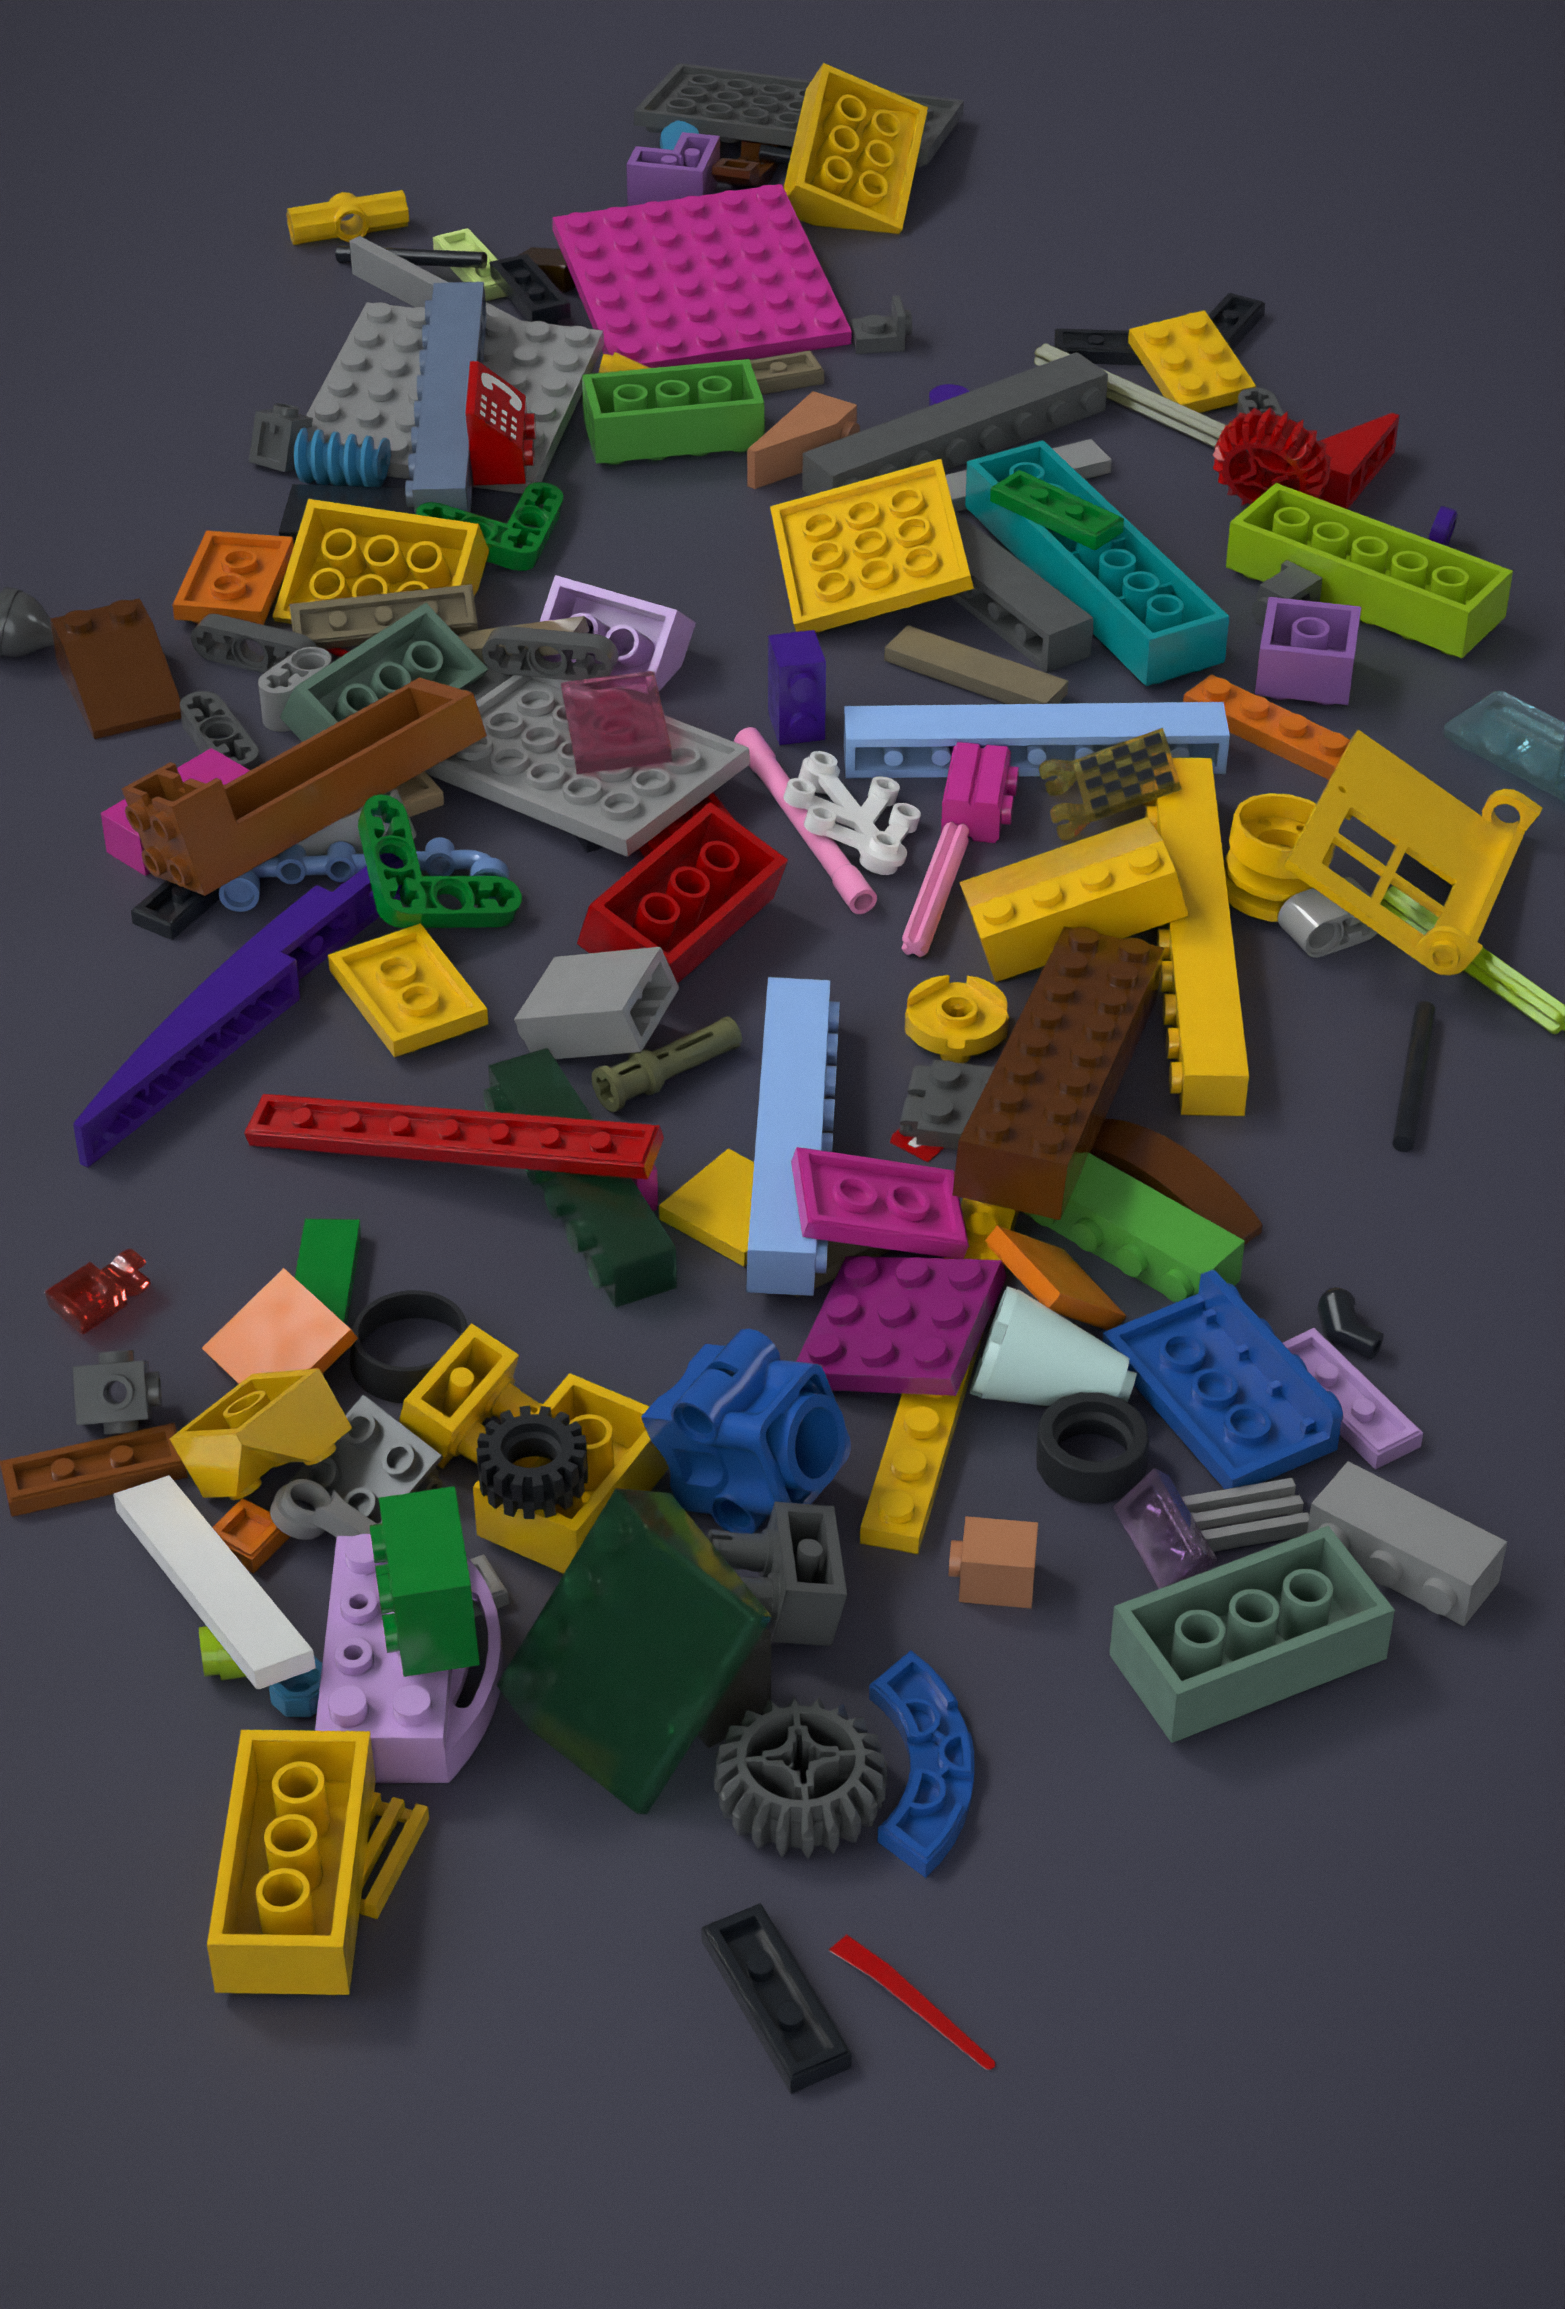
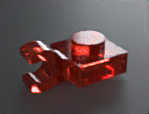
(96, 1294)

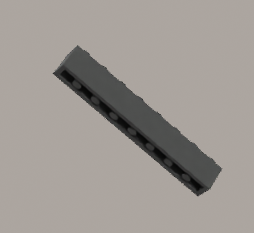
(964, 425)

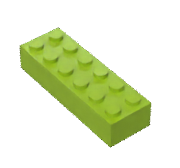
(1392, 574)

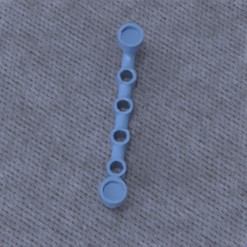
(244, 891)

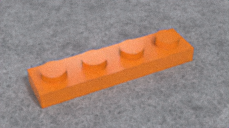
(1273, 726)

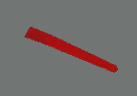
(888, 1977)

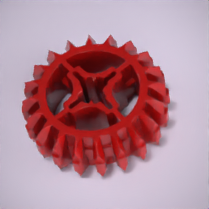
(1275, 454)

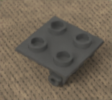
(375, 1461)

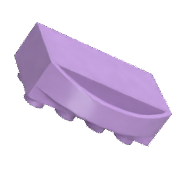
(362, 1687)

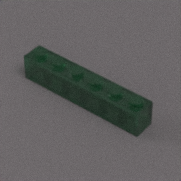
(601, 1214)

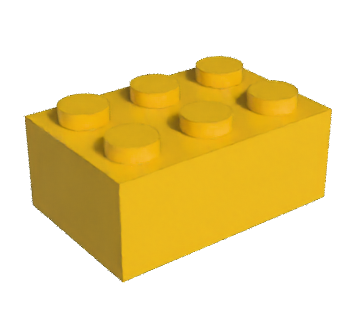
(616, 1458)

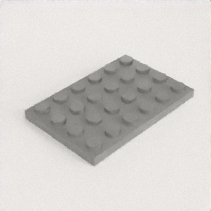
(532, 769)

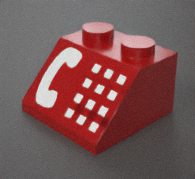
(498, 429)

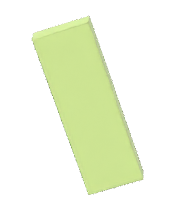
(466, 241)

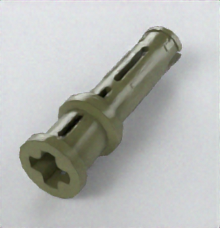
(649, 1069)

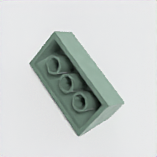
(399, 654)

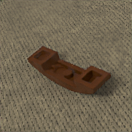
(747, 169)
(1175, 1174)

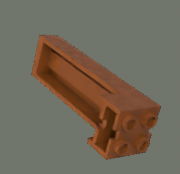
(218, 832)

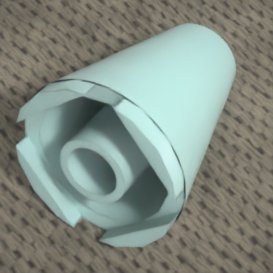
(1044, 1357)

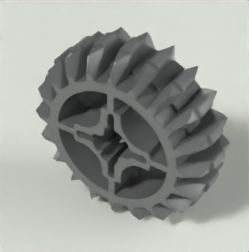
(764, 1790)

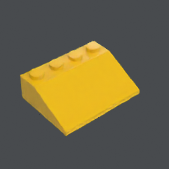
(853, 154)
(375, 552)
(1105, 882)

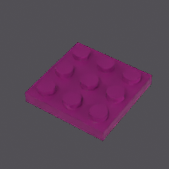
(903, 1323)

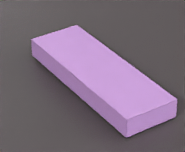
(1369, 1417)

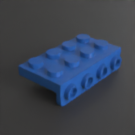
(1229, 1386)

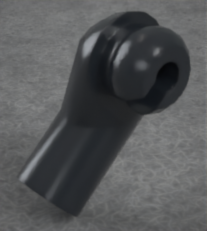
(1341, 1324)

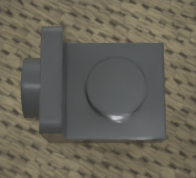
(882, 333)
(275, 436)

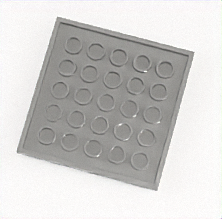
(377, 371)

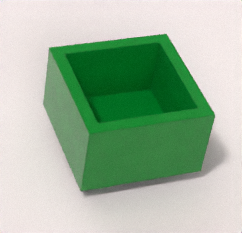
(425, 1582)

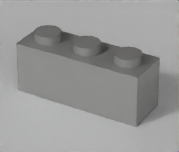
(1410, 1543)

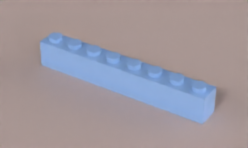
(921, 738)
(789, 1117)

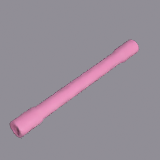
(844, 876)

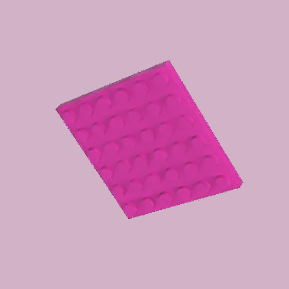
(702, 279)

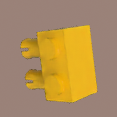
(461, 1392)

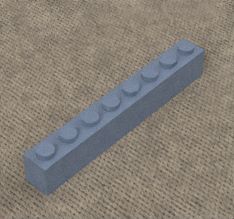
(440, 445)

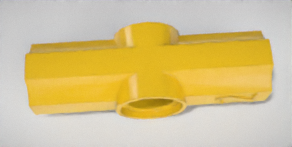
(370, 213)

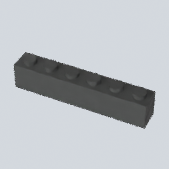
(1022, 604)

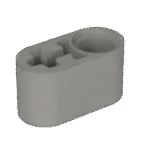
(279, 681)
(1322, 925)

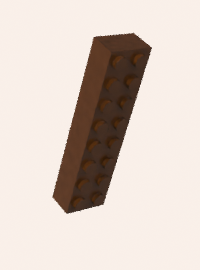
(1058, 1073)

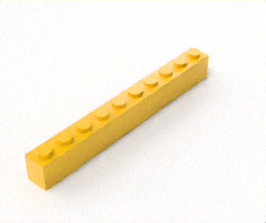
(1200, 953)

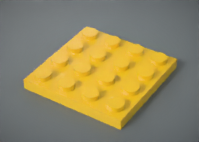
(870, 547)

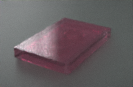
(616, 722)

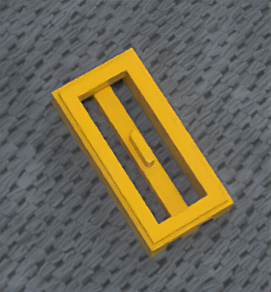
(391, 1813)

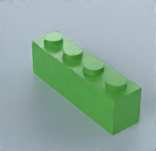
(1145, 1232)

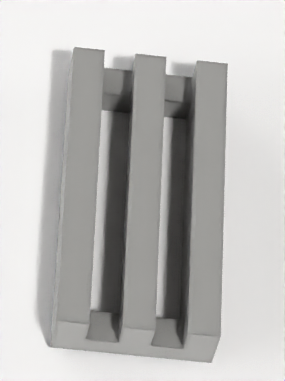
(1245, 1505)

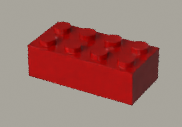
(687, 893)

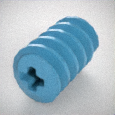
(340, 462)

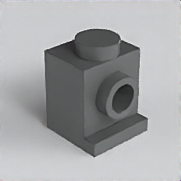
(1290, 583)

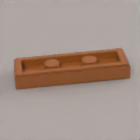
(90, 1469)

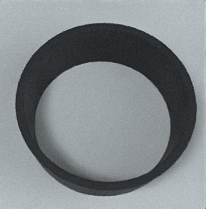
(389, 1381)

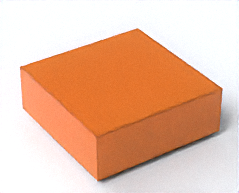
(250, 1534)

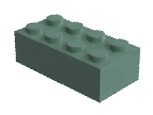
(1250, 1633)

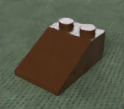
(115, 668)

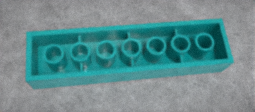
(1134, 593)

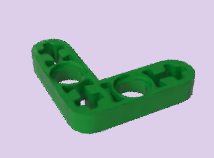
(504, 538)
(420, 890)

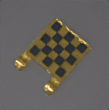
(1111, 780)

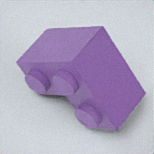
(675, 173)

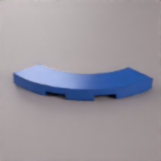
(939, 1759)

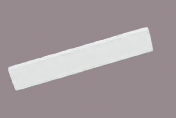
(215, 1583)

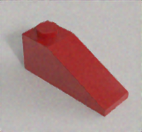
(1358, 458)

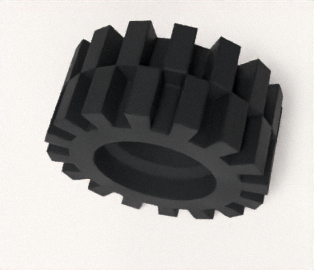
(538, 1486)

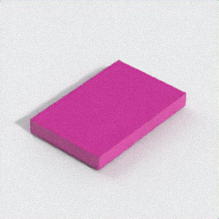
(878, 1203)

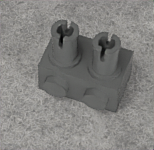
(797, 1570)

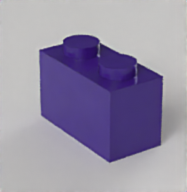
(796, 687)

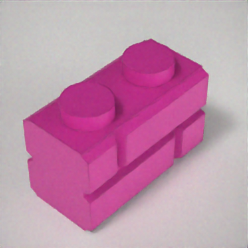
(980, 790)

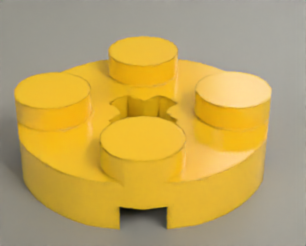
(956, 1017)

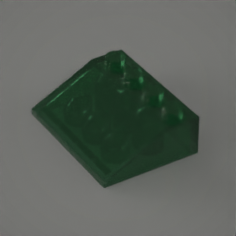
(634, 1646)

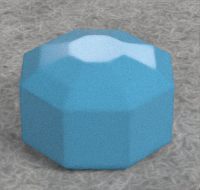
(298, 1694)

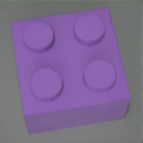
(1307, 651)

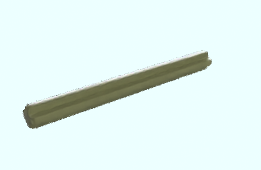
(1148, 403)

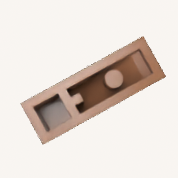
(807, 426)

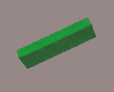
(1057, 510)
(329, 1261)

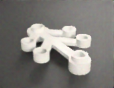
(879, 850)

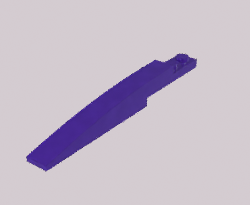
(227, 1010)

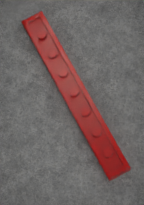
(456, 1136)

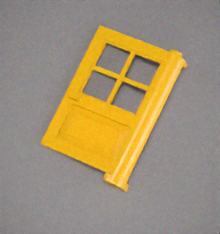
(1430, 827)

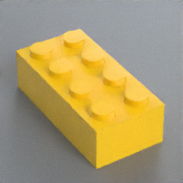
(292, 1863)

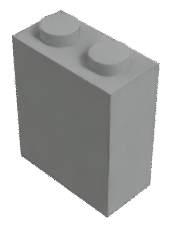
(598, 1003)

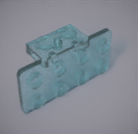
(1514, 739)

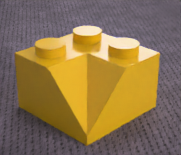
(260, 1427)

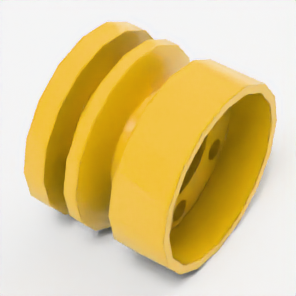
(1260, 843)

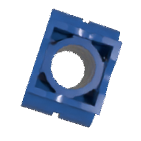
(748, 1432)

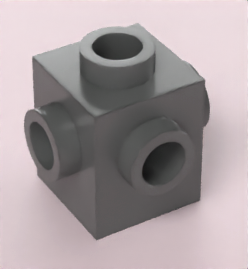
(94, 1397)

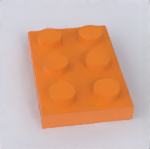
(233, 576)

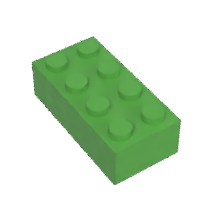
(672, 411)

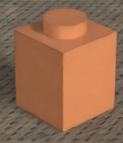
(995, 1562)

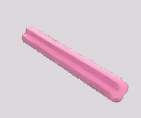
(935, 889)

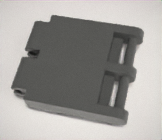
(942, 1101)

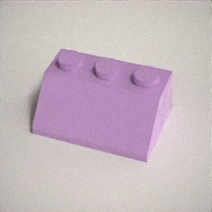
(643, 632)

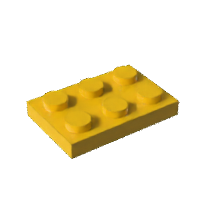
(1190, 361)
(408, 990)

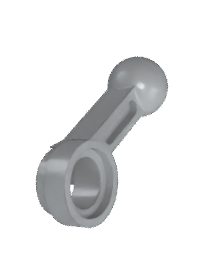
(330, 1513)

